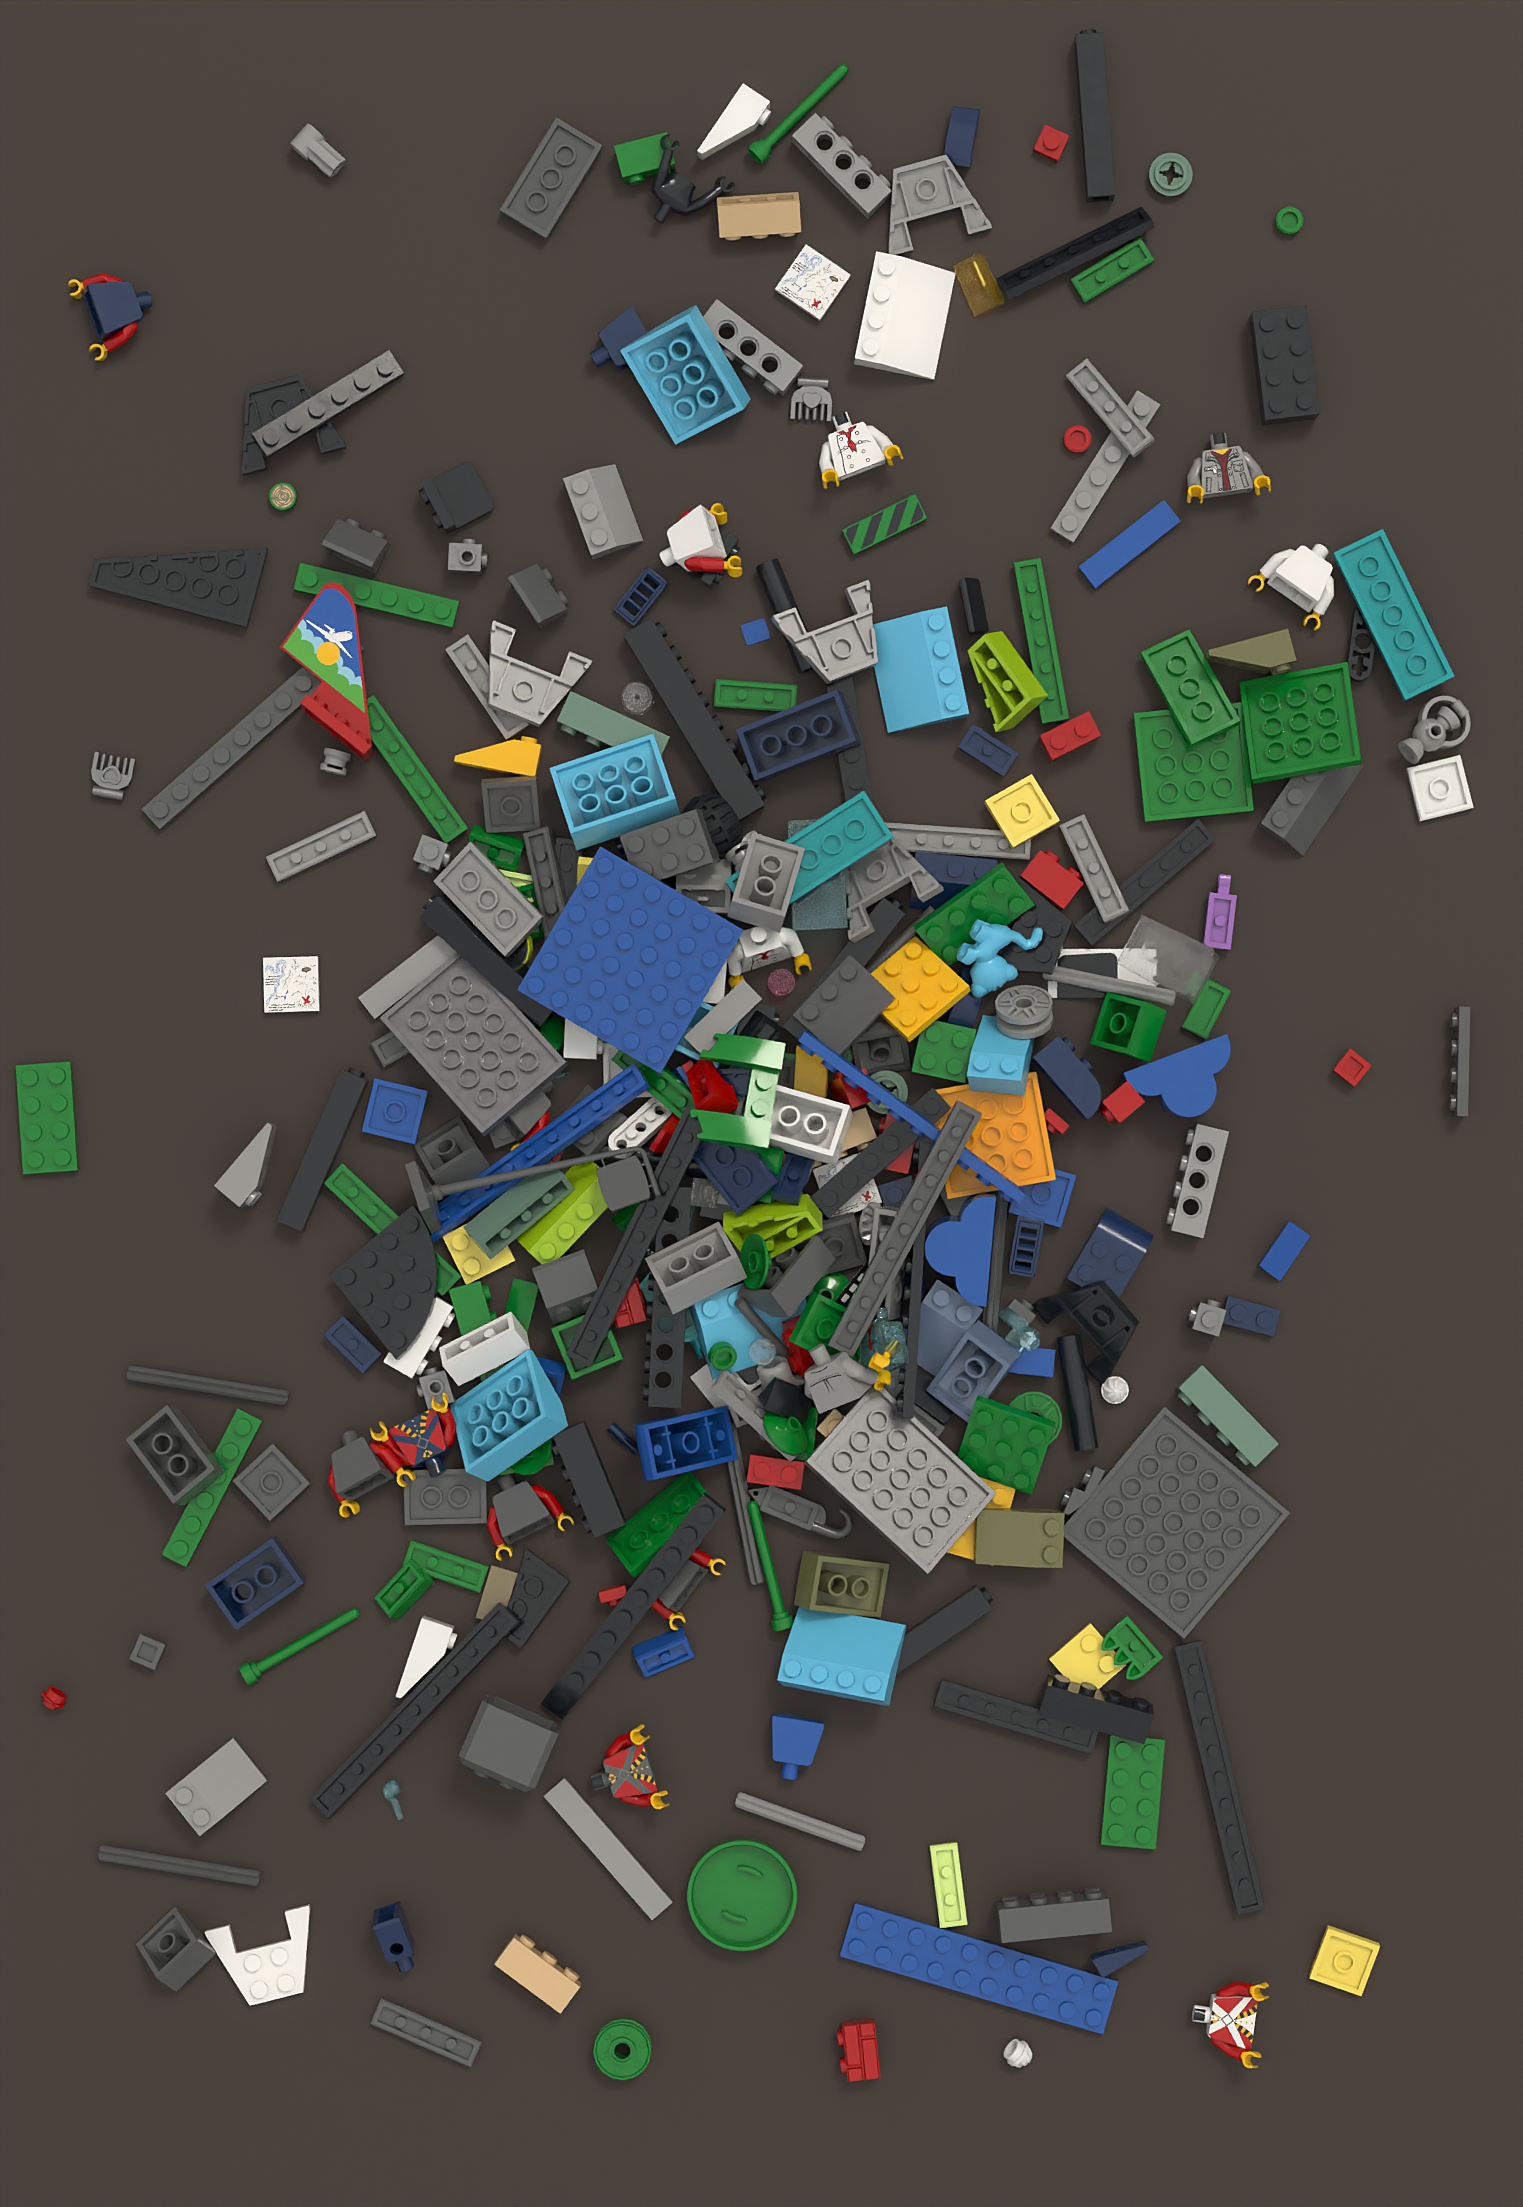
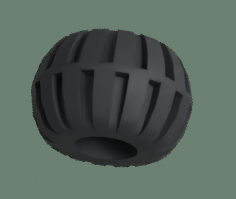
(720, 819)

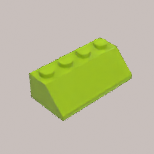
(569, 1219)

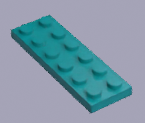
(1393, 615)
(834, 843)

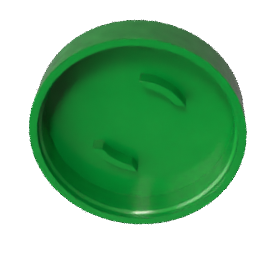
(742, 1894)

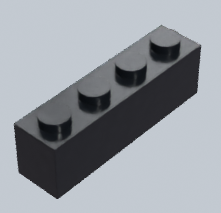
(1096, 1708)

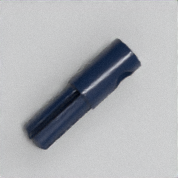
(620, 1435)

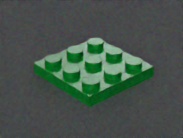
(1005, 1444)

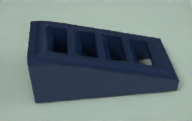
(633, 590)
(1021, 1268)
(1115, 1958)

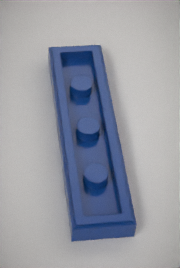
(1129, 544)

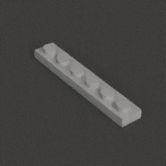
(1099, 475)

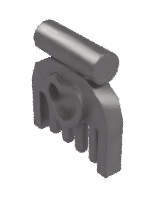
(811, 395)
(110, 778)

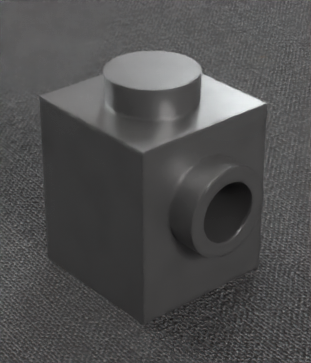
(467, 557)
(432, 854)
(1207, 1317)
(435, 1384)

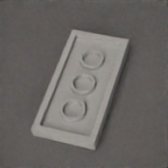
(489, 899)

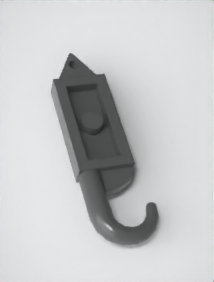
(799, 1511)

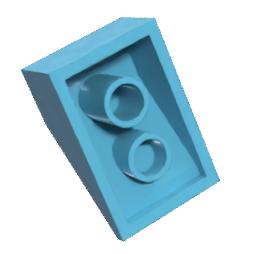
(998, 1061)

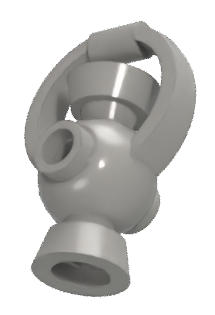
(1431, 733)

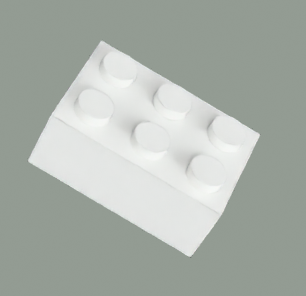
(809, 1125)

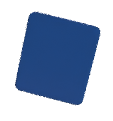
(755, 631)

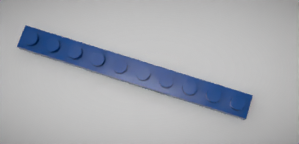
(900, 1110)
(544, 1145)

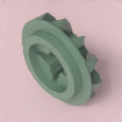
(1181, 168)
(890, 1079)

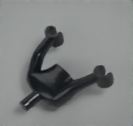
(677, 191)

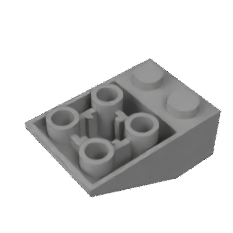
(708, 886)

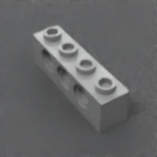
(865, 200)
(788, 368)
(1215, 1141)
(882, 1220)

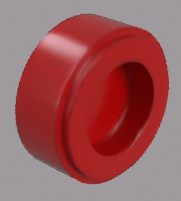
(1077, 439)

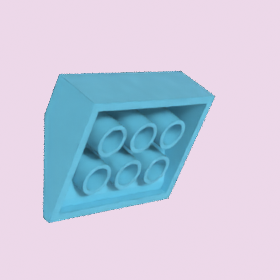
(686, 375)
(919, 671)
(614, 791)
(721, 1321)
(507, 1417)
(842, 1655)

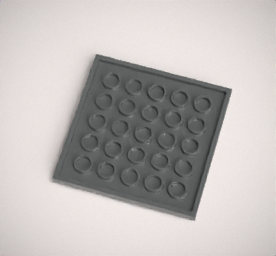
(1174, 1522)

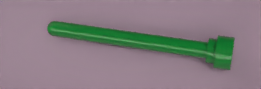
(761, 149)
(781, 1617)
(252, 1671)

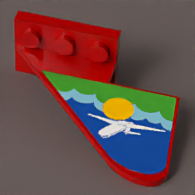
(330, 649)

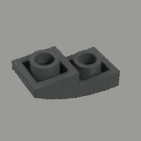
(1076, 1497)

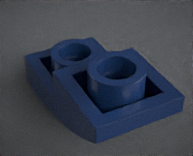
(961, 135)
(966, 1009)

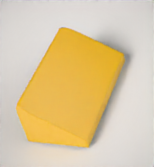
(810, 1074)

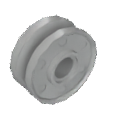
(1024, 1012)

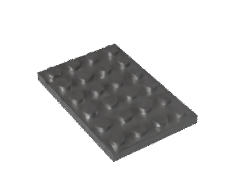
(473, 1043)
(900, 1479)

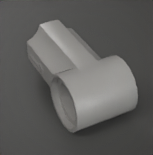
(312, 146)

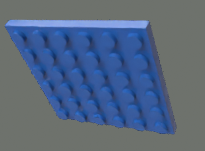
(630, 959)

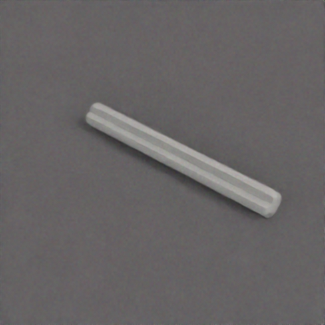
(1111, 985)
(800, 1821)

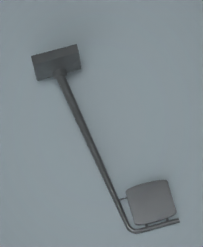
(620, 1182)

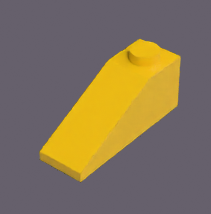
(509, 757)

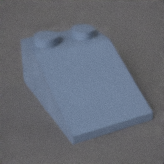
(943, 1323)
(973, 1370)

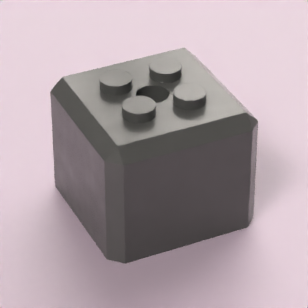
(508, 1743)

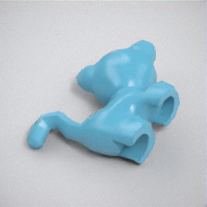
(989, 969)

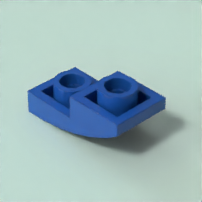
(1035, 1363)

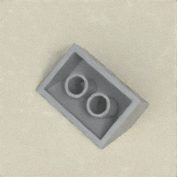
(602, 510)
(696, 1267)

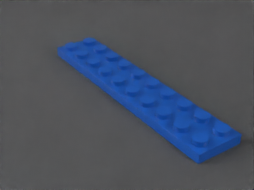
(978, 1968)

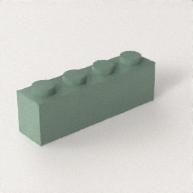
(603, 724)
(517, 1210)
(1227, 1415)

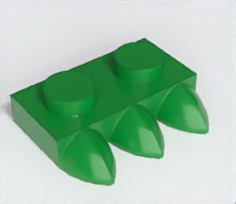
(1132, 1648)

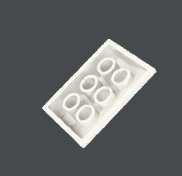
(904, 316)

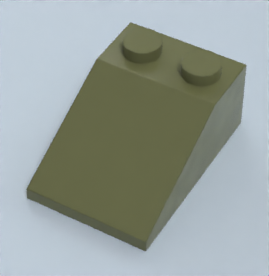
(1259, 654)
(1019, 1537)
(841, 1584)

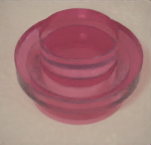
(781, 982)

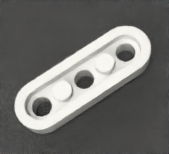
(645, 1118)

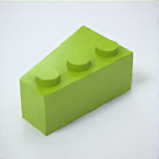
(1006, 680)
(778, 1223)

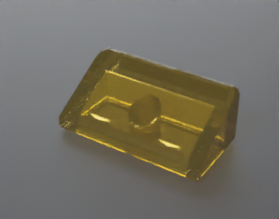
(978, 284)

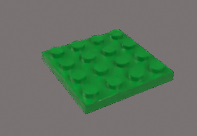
(1300, 723)
(1189, 780)

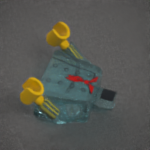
(883, 1344)

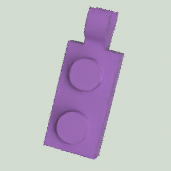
(1220, 915)

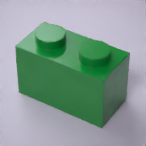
(641, 158)
(472, 1306)

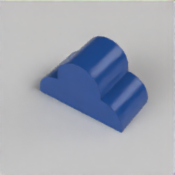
(1184, 1079)
(963, 1246)
(685, 1442)

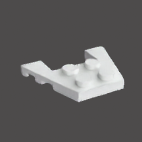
(270, 1969)

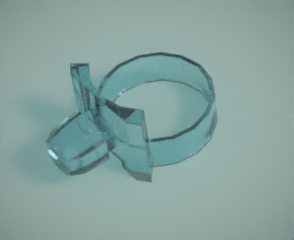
(1022, 1335)

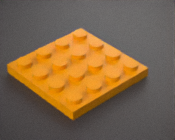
(1007, 1137)

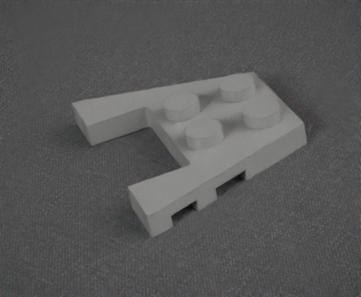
(928, 190)
(838, 647)
(522, 688)
(877, 877)

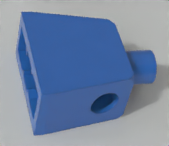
(794, 1742)

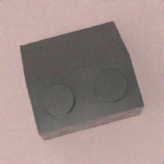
(356, 545)
(538, 595)
(881, 1049)
(451, 1153)
(566, 1286)
(175, 1949)

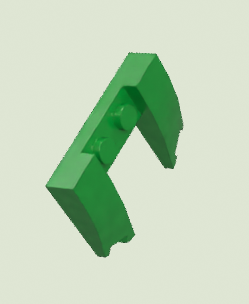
(754, 1127)

